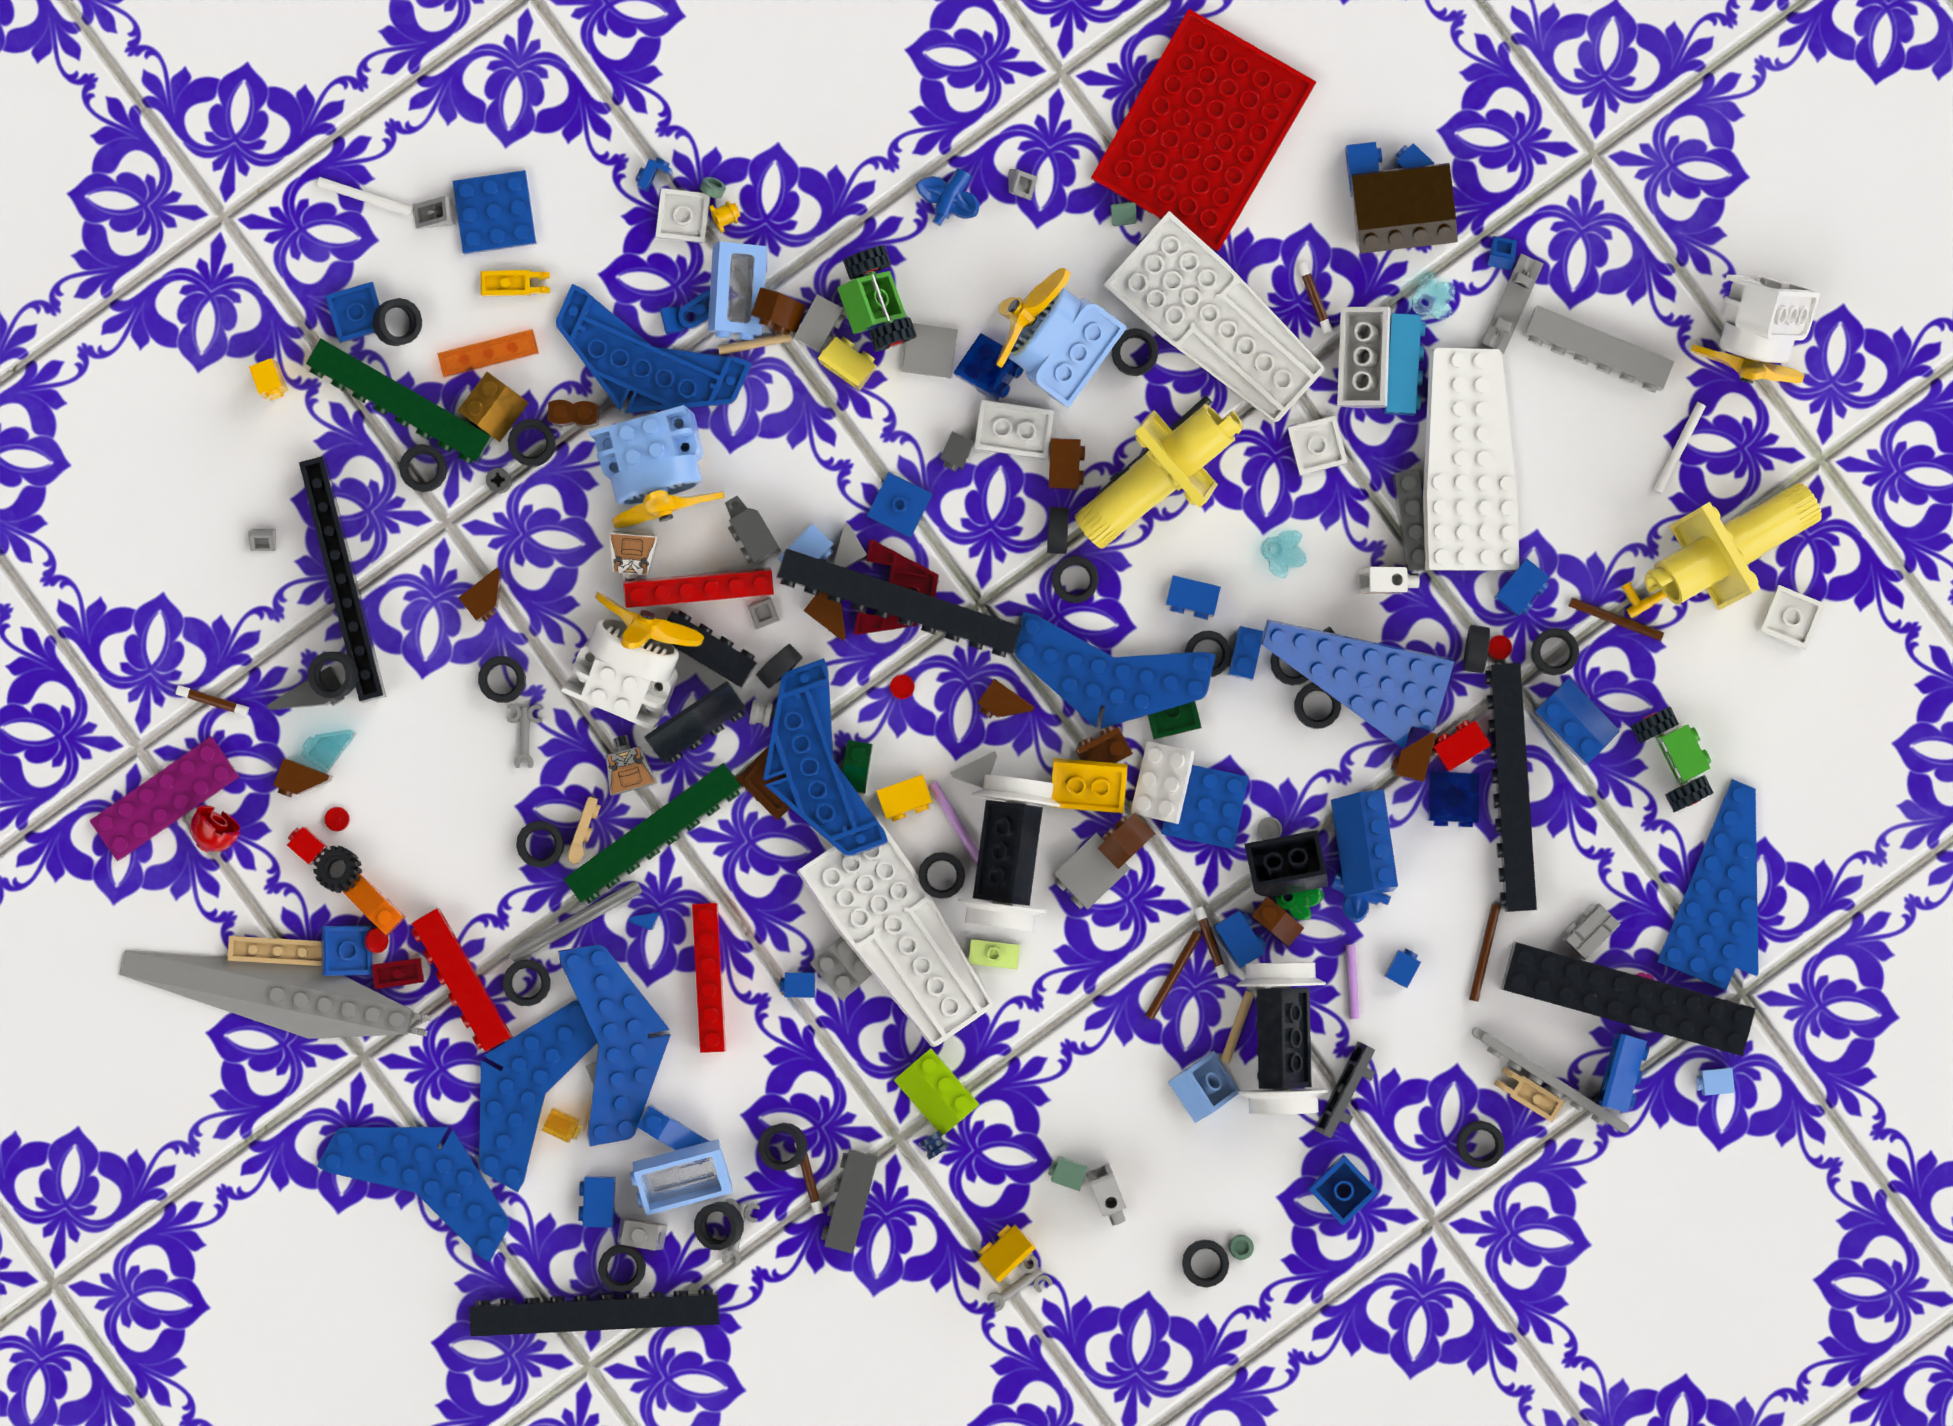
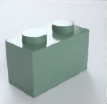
(1067, 1173)

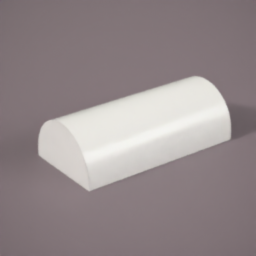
(1363, 357)

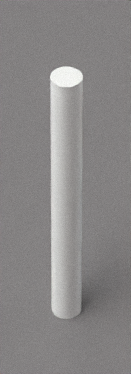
(365, 196)
(1679, 448)

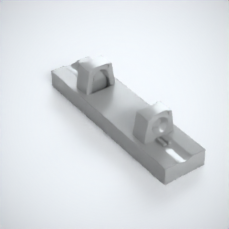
(1512, 303)

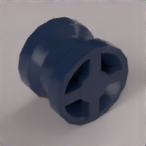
(934, 1145)

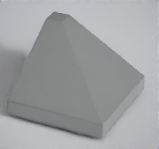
(1021, 183)

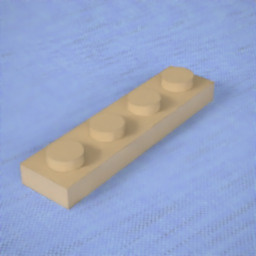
(275, 951)

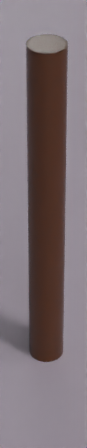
(1616, 619)
(1484, 952)
(1173, 975)

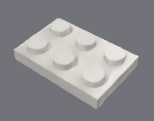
(1014, 429)
(1162, 782)

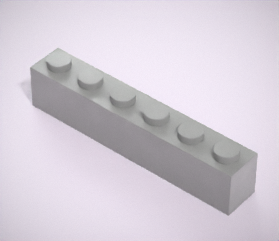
(1598, 348)

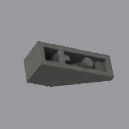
(305, 696)

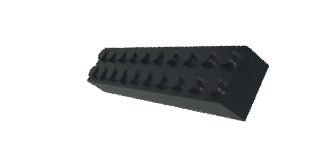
(1628, 998)

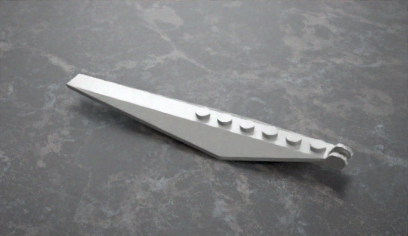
(277, 994)

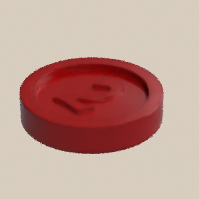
(1500, 647)
(902, 686)
(337, 819)
(376, 940)

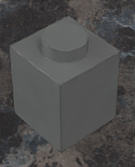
(956, 451)

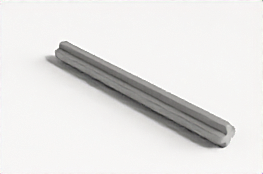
(575, 921)

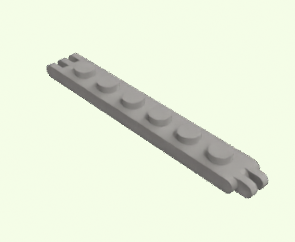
(1558, 1087)

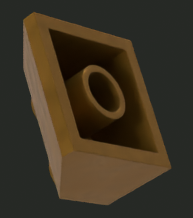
(493, 406)

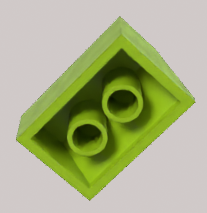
(936, 1091)

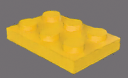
(1089, 785)

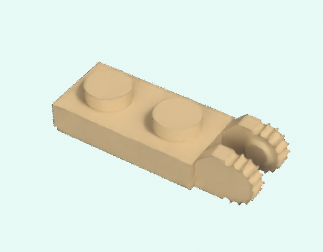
(583, 831)
(1532, 1095)

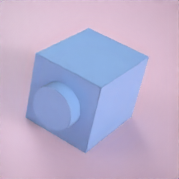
(1715, 1081)

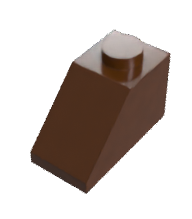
(483, 596)
(828, 614)
(1002, 702)
(1414, 759)
(298, 778)
(1277, 921)

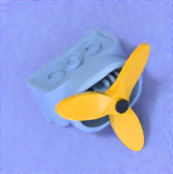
(1057, 337)
(651, 462)

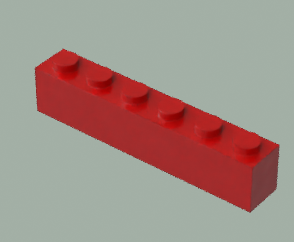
(698, 587)
(709, 977)
(462, 980)

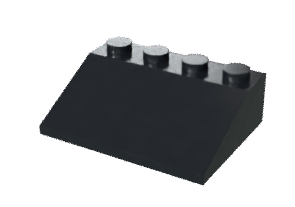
(695, 723)

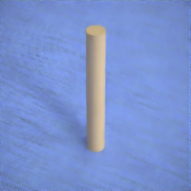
(756, 343)
(1237, 1026)

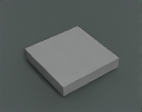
(930, 351)

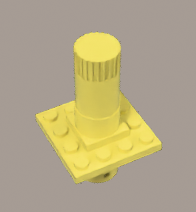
(1171, 463)
(1718, 554)

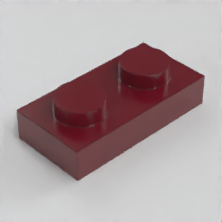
(398, 973)

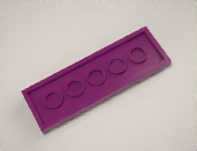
(164, 798)

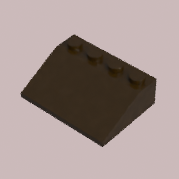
(1404, 208)

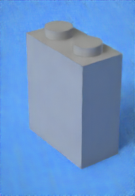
(1088, 873)

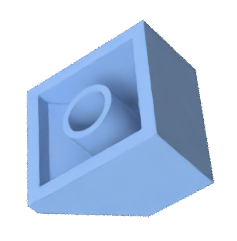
(1204, 1087)

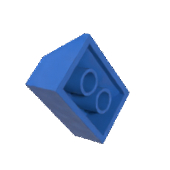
(1576, 721)
(1622, 1072)

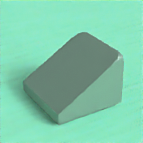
(1123, 214)

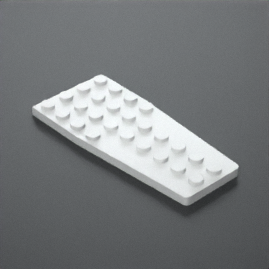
(1214, 318)
(1469, 465)
(899, 936)

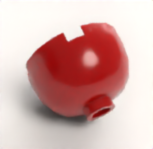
(212, 830)

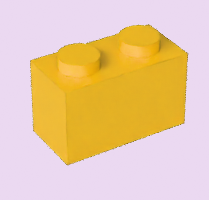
(268, 379)
(904, 797)

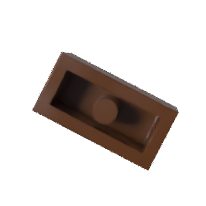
(778, 311)
(1064, 464)
(1126, 840)

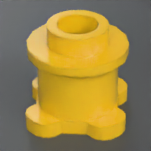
(724, 215)

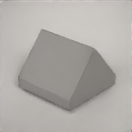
(262, 539)

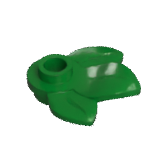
(1301, 902)

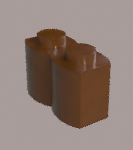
(581, 413)

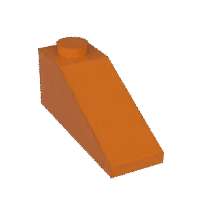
(375, 905)

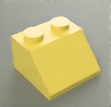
(847, 363)

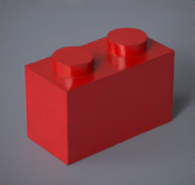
(1461, 745)

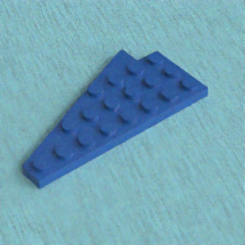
(1719, 909)

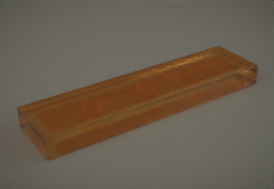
(488, 353)

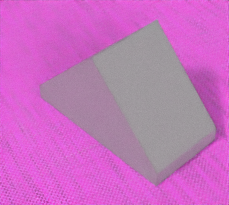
(434, 213)
(849, 549)
(976, 770)

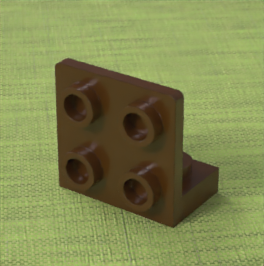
(1108, 748)

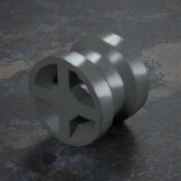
(502, 480)

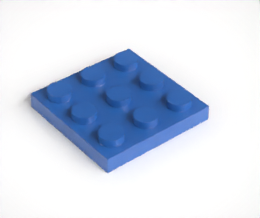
(494, 212)
(1210, 808)

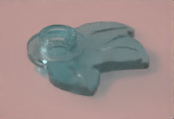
(1437, 296)
(1287, 552)

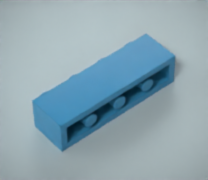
(1404, 363)

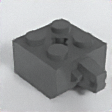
(752, 531)

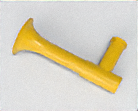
(1639, 606)

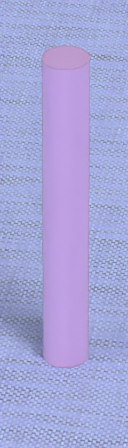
(1352, 981)

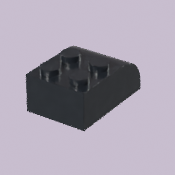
(1287, 864)

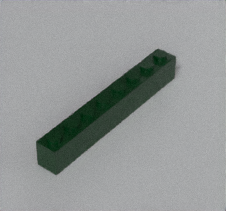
(398, 400)
(652, 833)

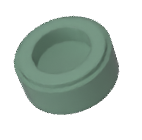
(712, 187)
(1241, 1247)

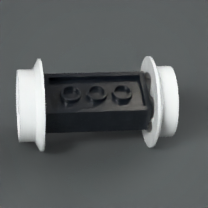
(1008, 852)
(1283, 1038)

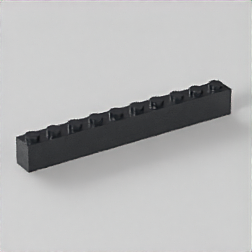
(342, 577)
(898, 602)
(1512, 787)
(594, 1314)

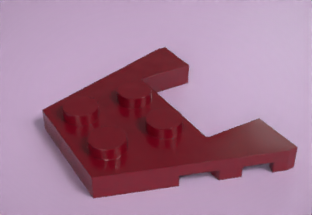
(903, 573)

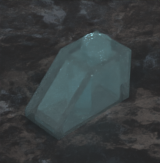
(326, 748)

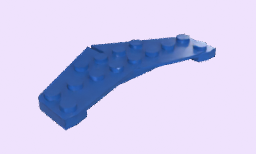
(655, 374)
(1124, 685)
(804, 752)
(626, 1054)
(515, 1096)
(441, 1177)

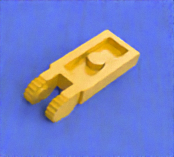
(512, 283)

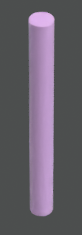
(955, 821)

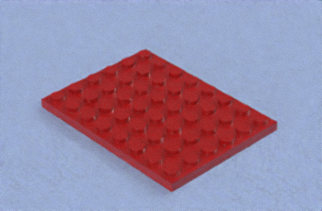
(1203, 129)

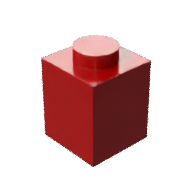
(306, 844)

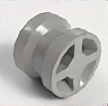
(761, 713)

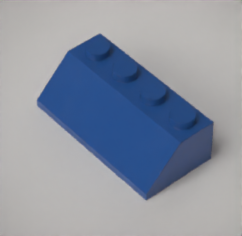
(1364, 843)

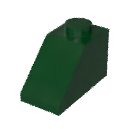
(857, 764)

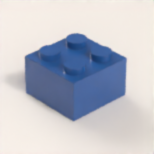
(1343, 1190)

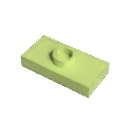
(994, 954)

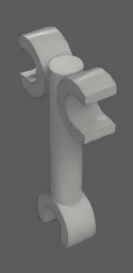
(524, 715)
(744, 1210)
(1034, 1275)

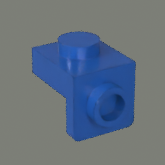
(646, 176)

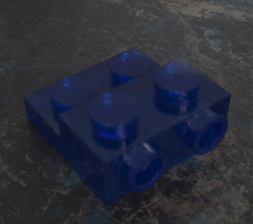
(981, 371)
(1453, 798)

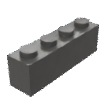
(1411, 518)
(850, 1201)

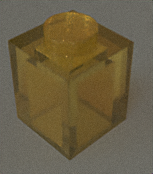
(562, 1125)

